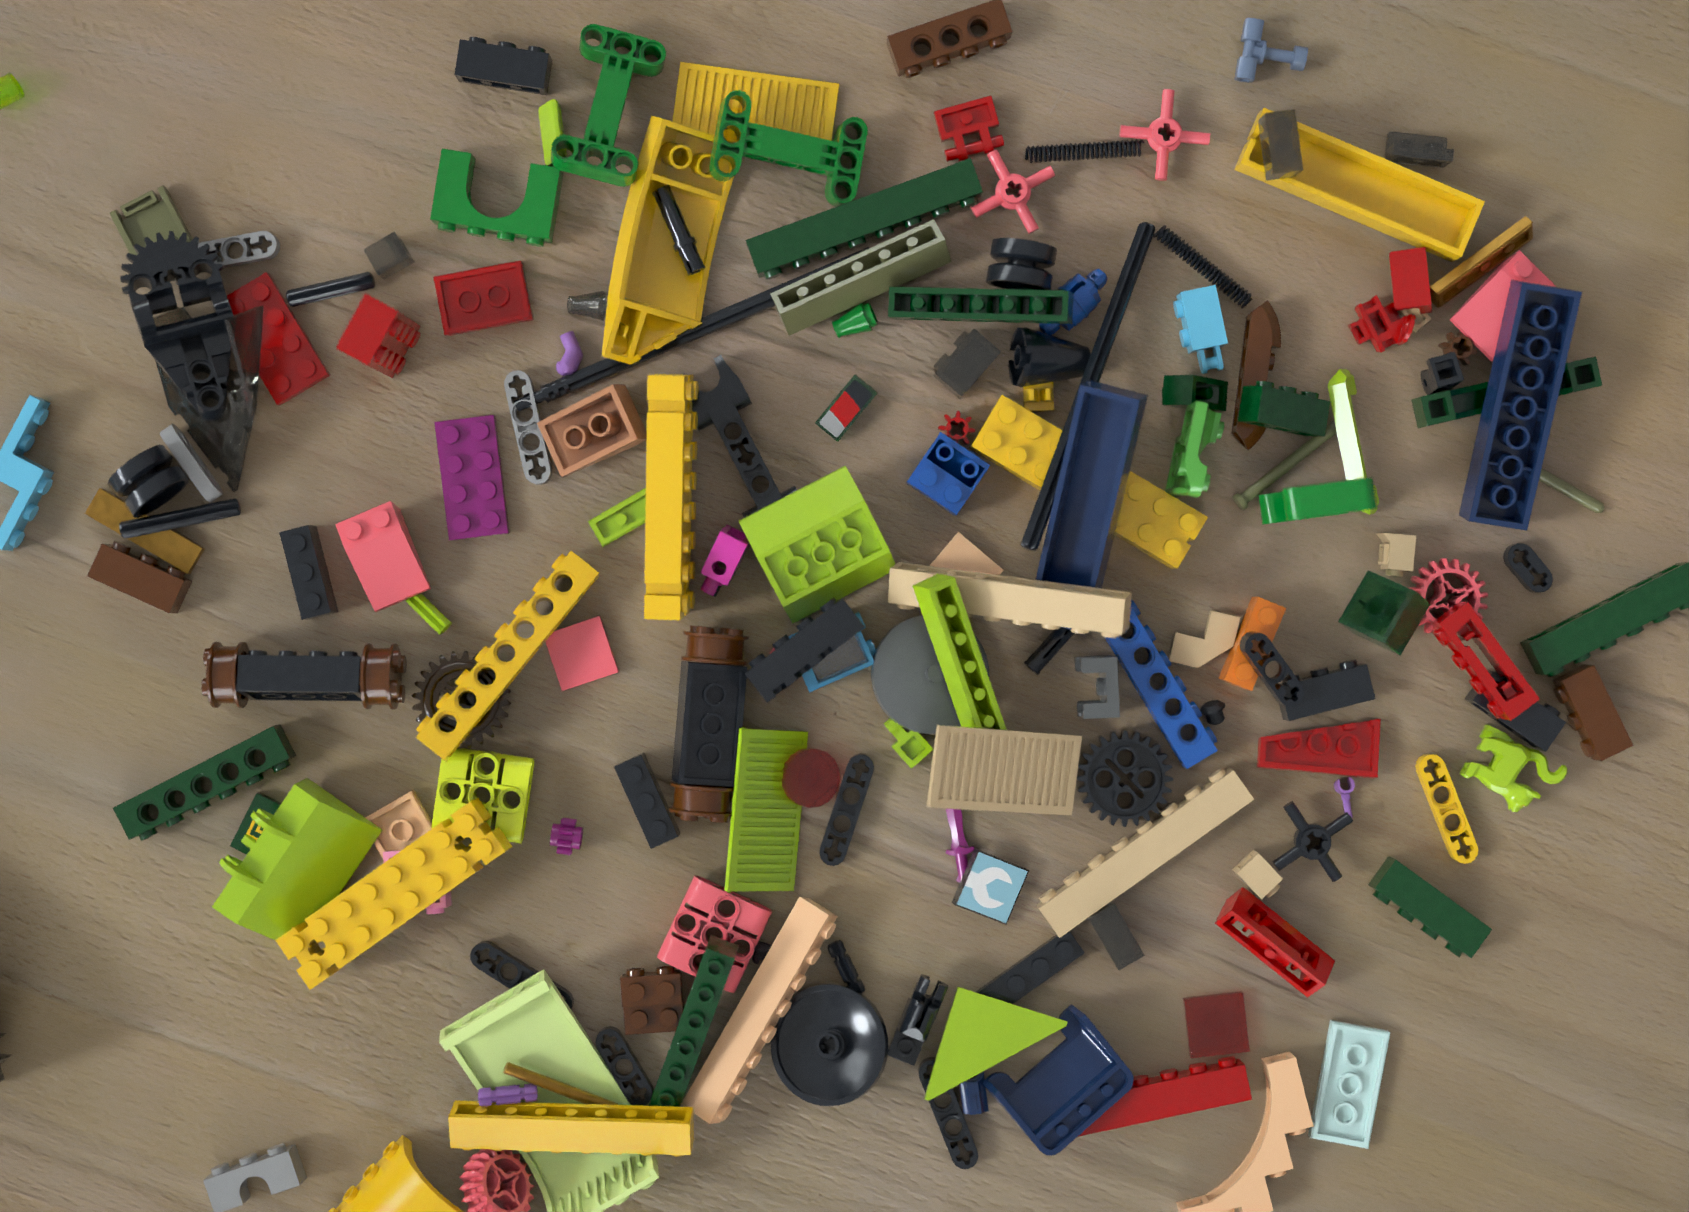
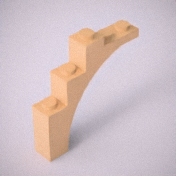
(1284, 1113)

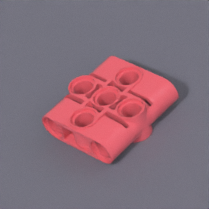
(706, 896)

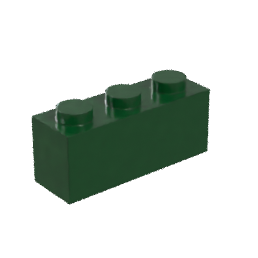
(1284, 409)

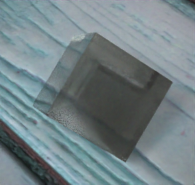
(389, 255)

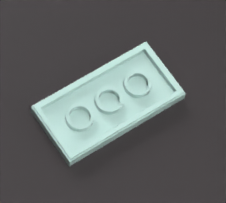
(1349, 1084)

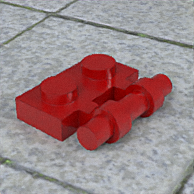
(967, 119)

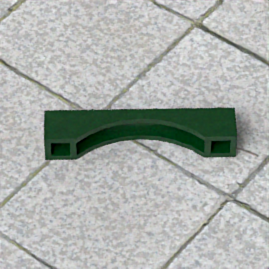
(1470, 399)

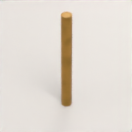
(554, 1085)

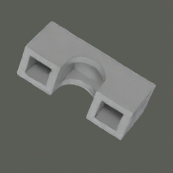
(279, 1168)

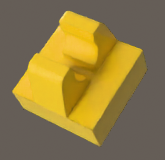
(1039, 397)

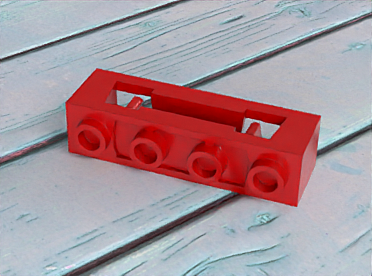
(1455, 622)
(1275, 942)

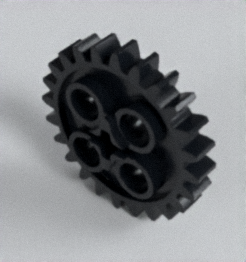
(1105, 797)

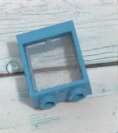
(845, 660)

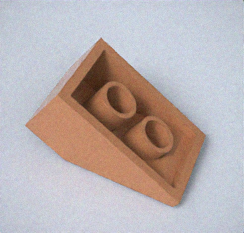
(593, 429)

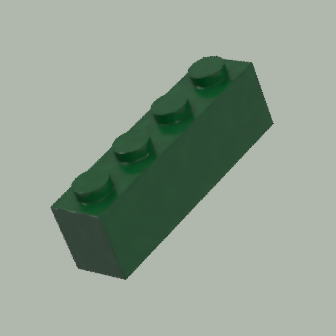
(1429, 907)

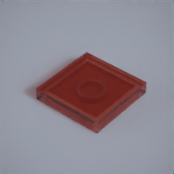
(1216, 1024)

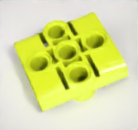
(516, 777)

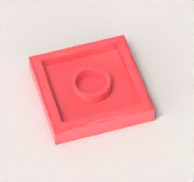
(581, 653)

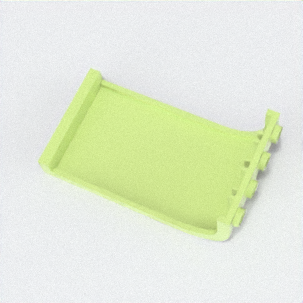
(540, 1033)

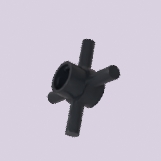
(1318, 852)

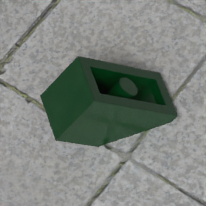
(1184, 390)

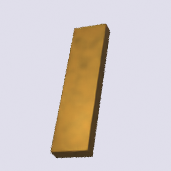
(1481, 262)
(165, 544)

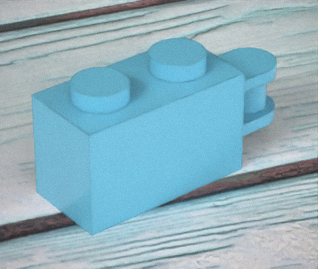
(1202, 325)

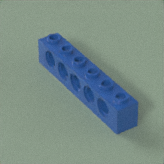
(1187, 751)

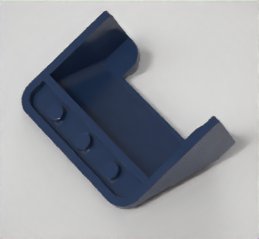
(1066, 1087)

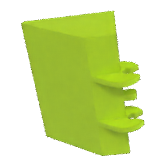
(296, 861)

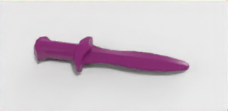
(959, 846)

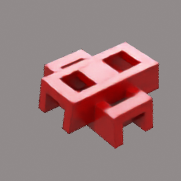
(1395, 329)

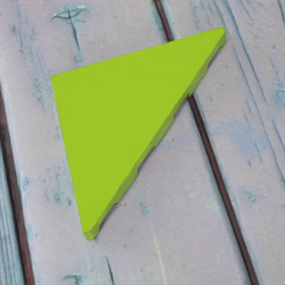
(982, 1034)

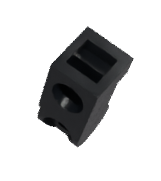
(1442, 373)

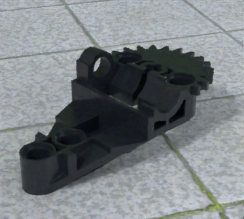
(190, 344)

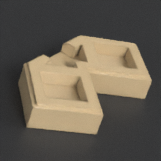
(1218, 638)

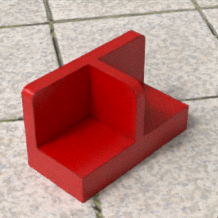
(1410, 280)

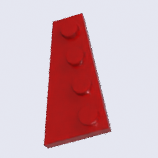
(1332, 750)

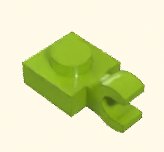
(909, 744)

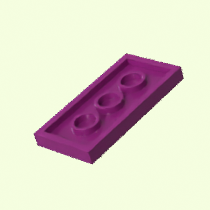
(472, 477)

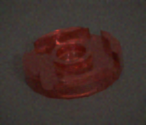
(810, 777)

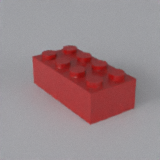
(379, 336)

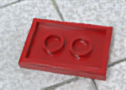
(483, 298)

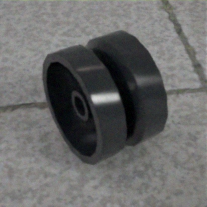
(1021, 264)
(148, 481)

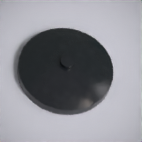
(830, 1045)

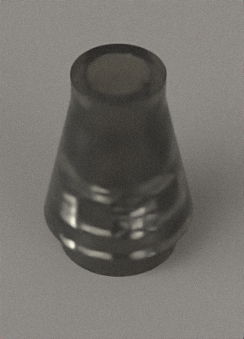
(589, 305)

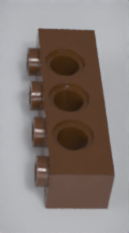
(989, 15)

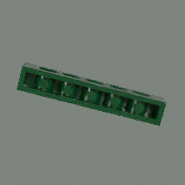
(981, 305)
(134, 812)
(694, 1023)

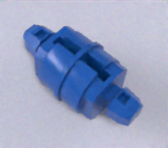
(1085, 298)

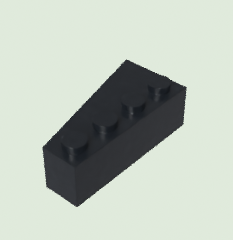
(803, 650)

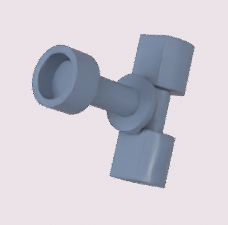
(1256, 51)

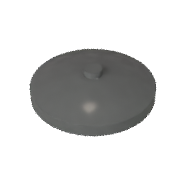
(910, 679)

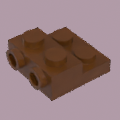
(652, 1000)

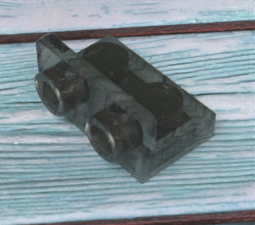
(1418, 150)

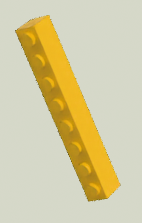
(572, 1128)

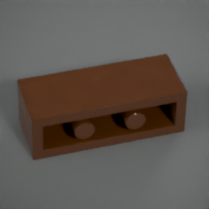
(140, 577)
(1592, 713)

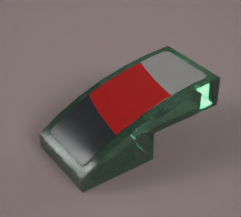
(846, 407)

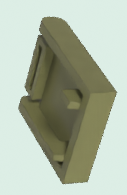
(147, 217)

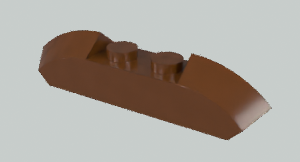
(1260, 335)

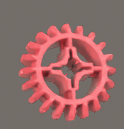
(1442, 587)
(496, 1182)

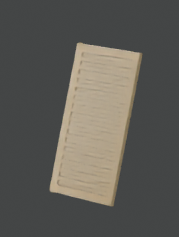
(1004, 770)

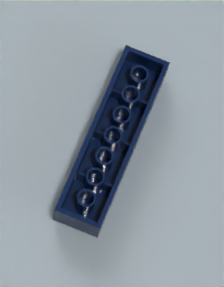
(1519, 404)

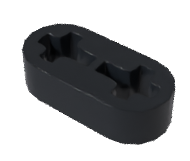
(1533, 563)

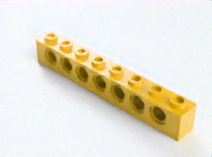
(446, 743)

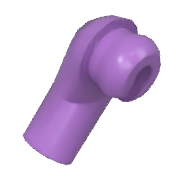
(572, 355)

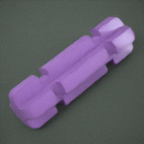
(507, 1094)

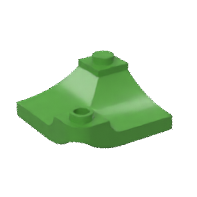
(1186, 472)

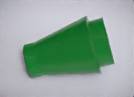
(855, 321)

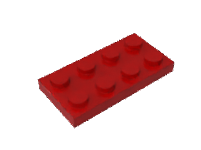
(286, 356)

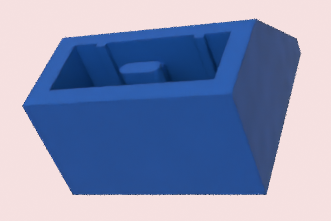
(948, 474)

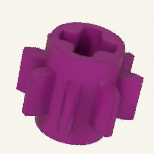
(566, 836)

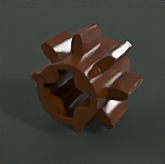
(1465, 345)

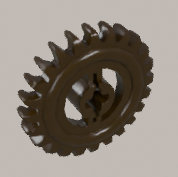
(438, 681)

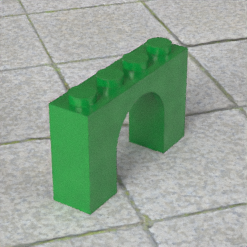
(531, 221)

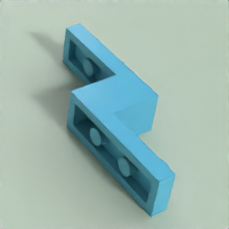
(22, 473)

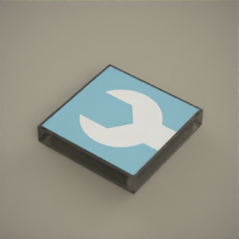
(990, 886)

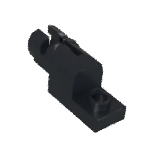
(916, 1020)

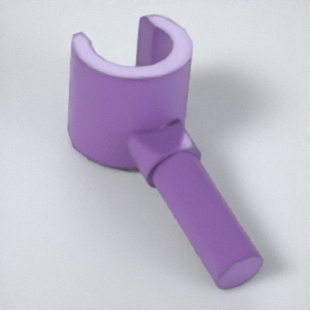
(1345, 794)

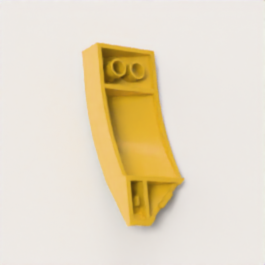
(649, 286)

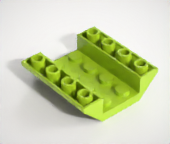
(818, 544)

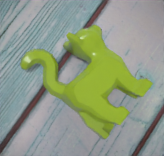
(1506, 765)

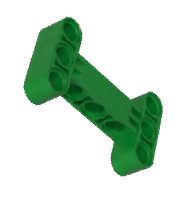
(608, 104)
(788, 148)
(1317, 500)

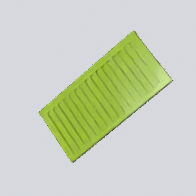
(762, 816)

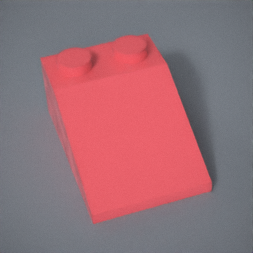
(1483, 312)
(383, 555)

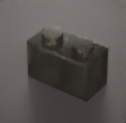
(1280, 144)
(966, 363)
(1115, 936)

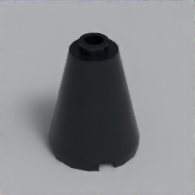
(1044, 358)

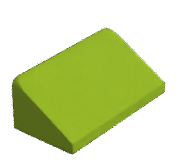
(551, 127)

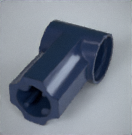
(974, 1095)

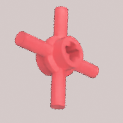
(1172, 129)
(1015, 181)

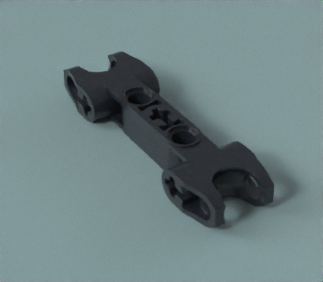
(721, 409)

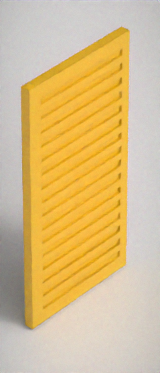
(776, 100)

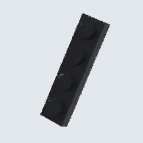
(1033, 969)

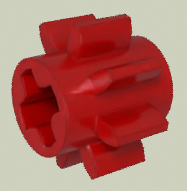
(957, 420)

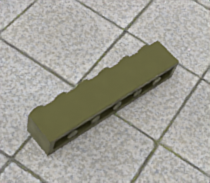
(861, 277)

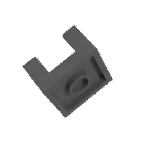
(1106, 687)

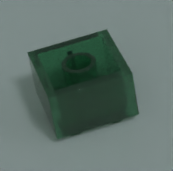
(1384, 612)

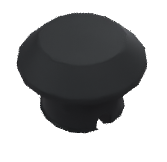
(1213, 711)
(760, 952)

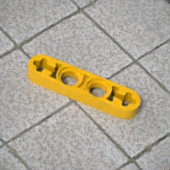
(1450, 806)

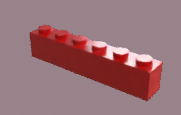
(1177, 1094)

